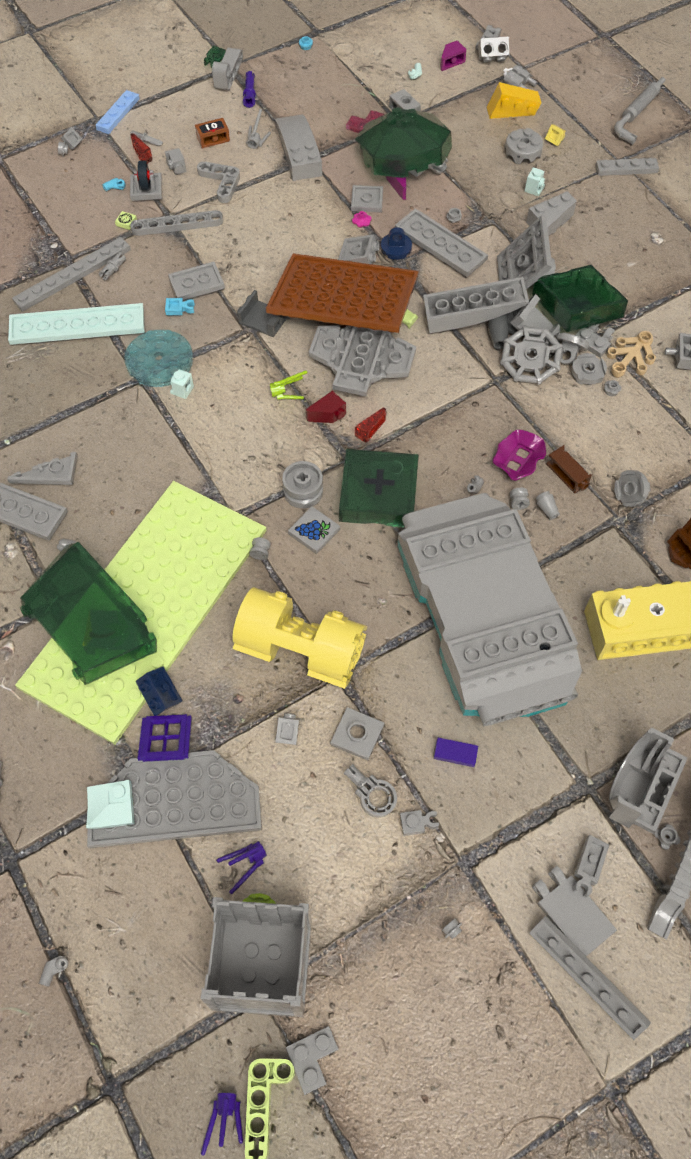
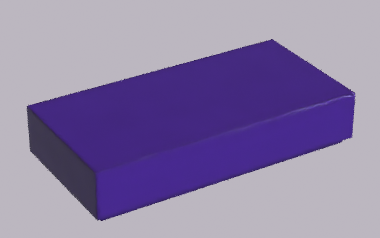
(456, 752)

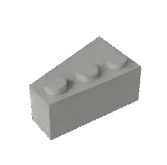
(556, 210)

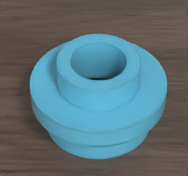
(306, 43)

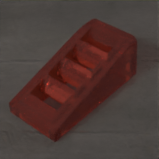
(141, 149)
(368, 427)

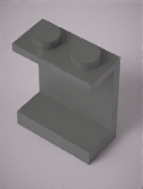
(254, 316)

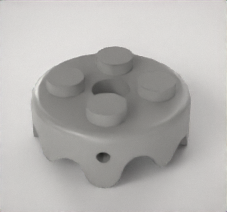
(517, 146)

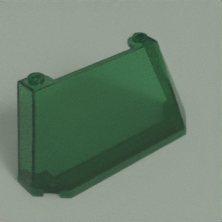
(88, 615)

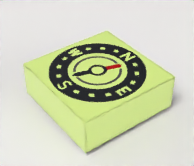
(124, 220)

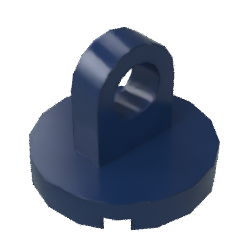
(396, 244)

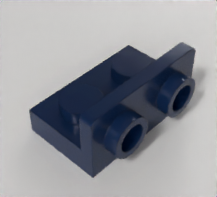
(158, 690)

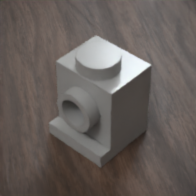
(175, 161)

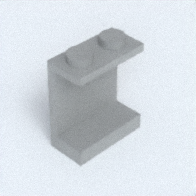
(533, 318)

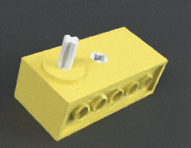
(640, 620)

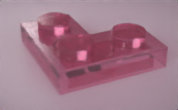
(356, 123)

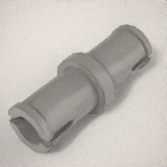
(112, 266)

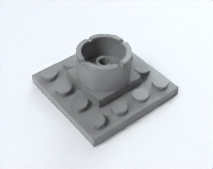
(528, 255)

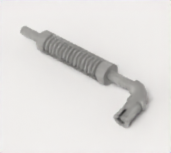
(635, 109)

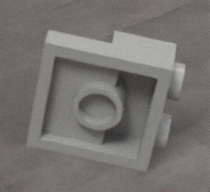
(360, 249)

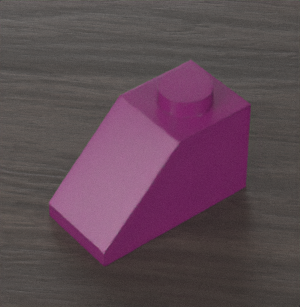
(453, 55)

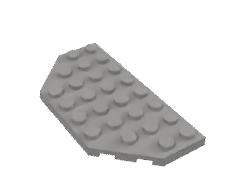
(183, 801)

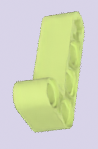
(262, 1111)

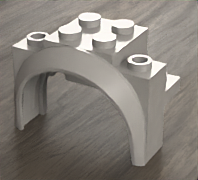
(641, 788)

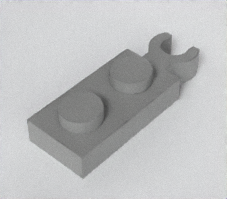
(590, 864)

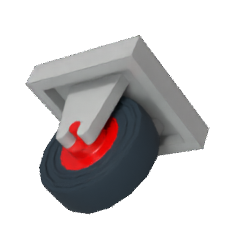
(145, 183)

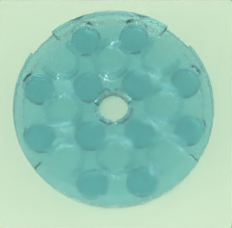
(143, 350)

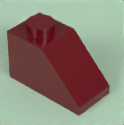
(327, 409)

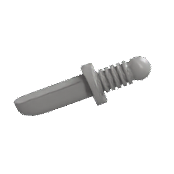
(144, 137)

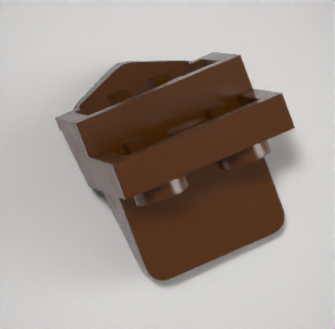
(680, 546)

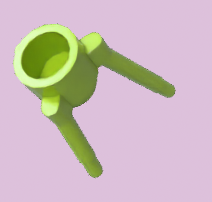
(278, 388)

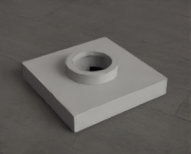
(361, 746)

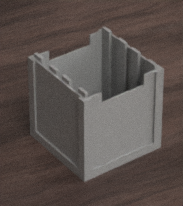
(258, 958)

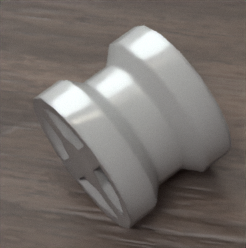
(519, 498)
(260, 548)

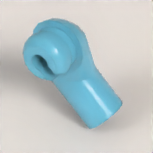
(115, 184)

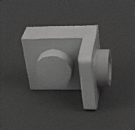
(287, 729)

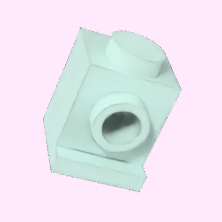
(535, 182)
(179, 381)

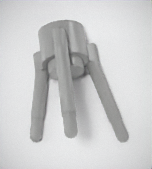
(254, 139)

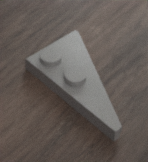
(52, 472)

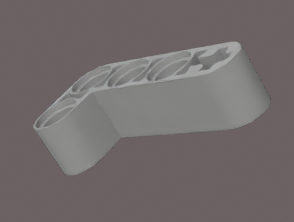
(226, 70)

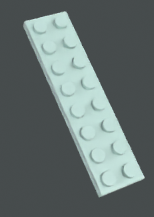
(76, 323)

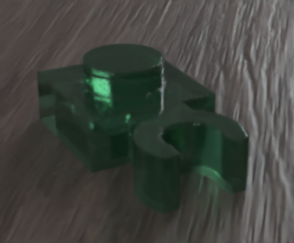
(214, 54)

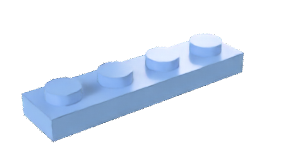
(117, 112)

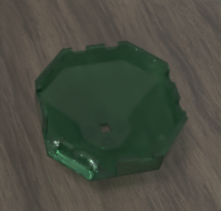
(404, 142)

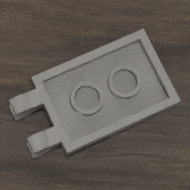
(573, 913)

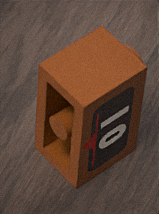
(212, 132)

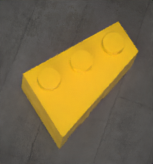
(513, 102)

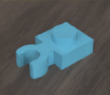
(176, 306)

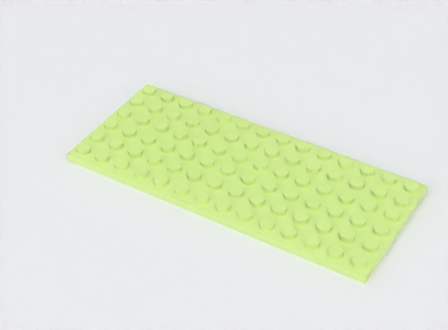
(175, 575)

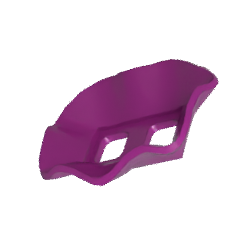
(511, 444)

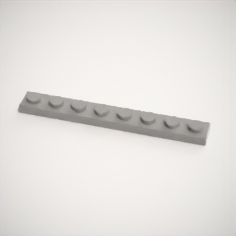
(70, 274)

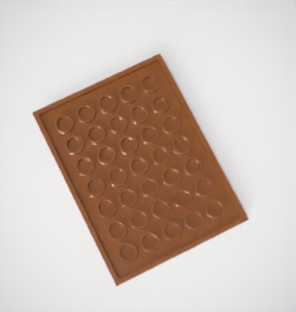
(343, 292)

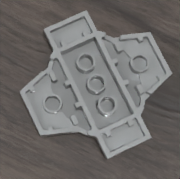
(361, 356)

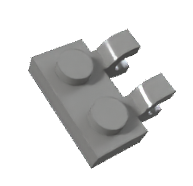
(597, 344)

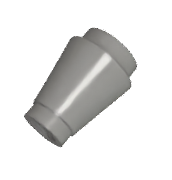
(547, 504)

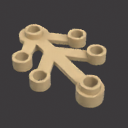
(643, 339)

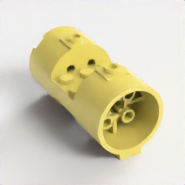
(267, 625)

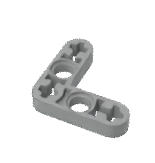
(229, 175)

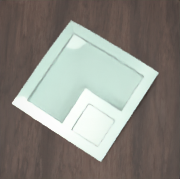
(110, 805)

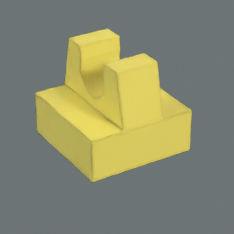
(555, 135)

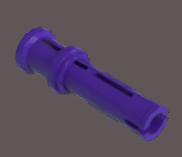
(249, 92)

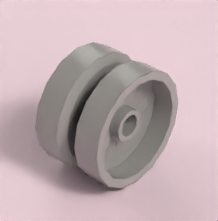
(302, 484)

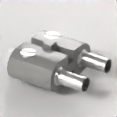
(518, 77)

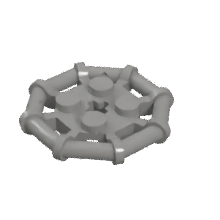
(533, 364)

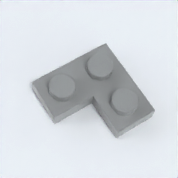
(305, 1057)

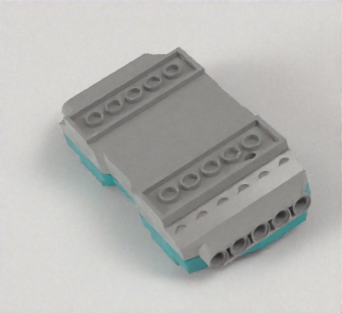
(492, 609)

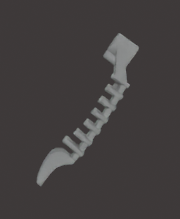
(670, 905)

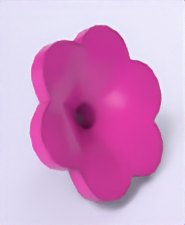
(361, 219)

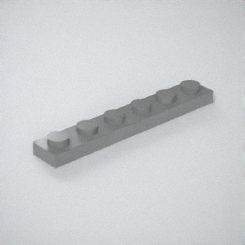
(590, 978)

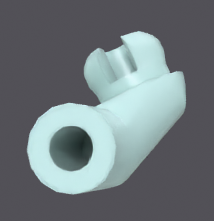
(415, 73)

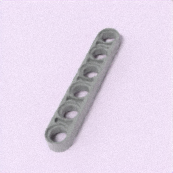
(176, 220)

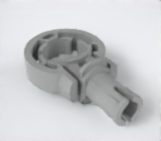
(374, 784)

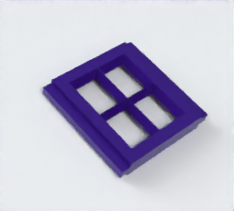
(183, 738)

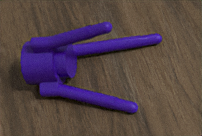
(253, 853)
(224, 1107)

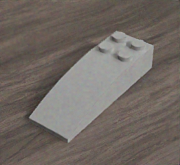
(299, 147)
(474, 304)

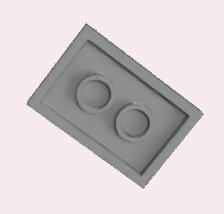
(196, 281)

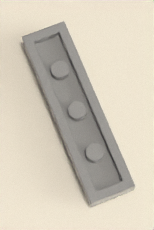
(627, 166)

